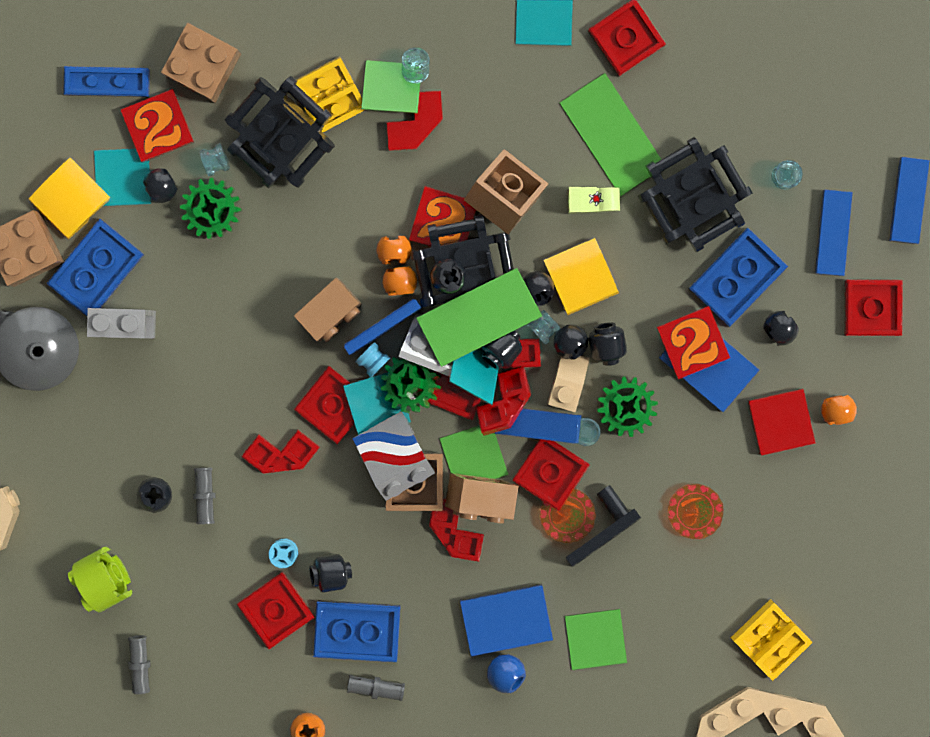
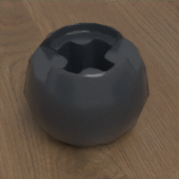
(160, 185)
(458, 273)
(540, 287)
(781, 328)
(570, 342)
(147, 502)

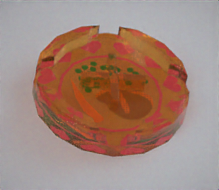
(695, 511)
(572, 521)

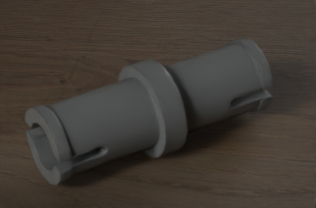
(204, 496)
(139, 664)
(375, 688)

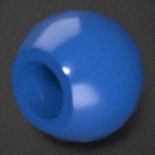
(506, 673)

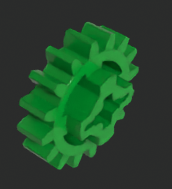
(199, 211)
(408, 395)
(637, 414)

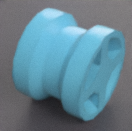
(372, 359)
(279, 556)

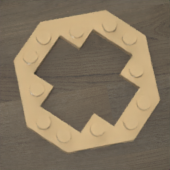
(781, 711)

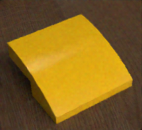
(332, 90)
(69, 198)
(581, 276)
(771, 640)

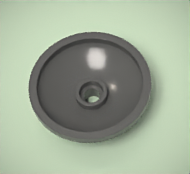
(34, 328)

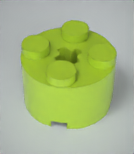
(100, 580)

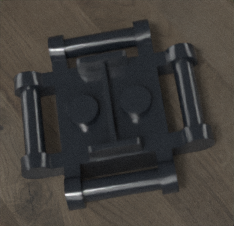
(280, 132)
(695, 194)
(471, 253)

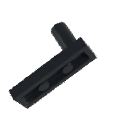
(623, 519)

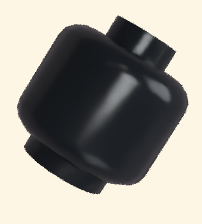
(607, 343)
(502, 351)
(330, 573)

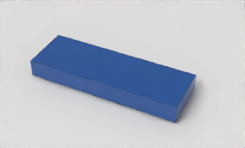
(106, 81)
(909, 200)
(833, 232)
(545, 426)

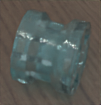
(410, 60)
(214, 159)
(782, 178)
(544, 327)
(588, 435)

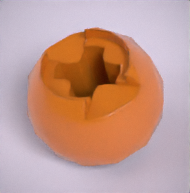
(393, 250)
(399, 281)
(839, 410)
(313, 722)

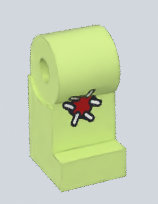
(593, 200)

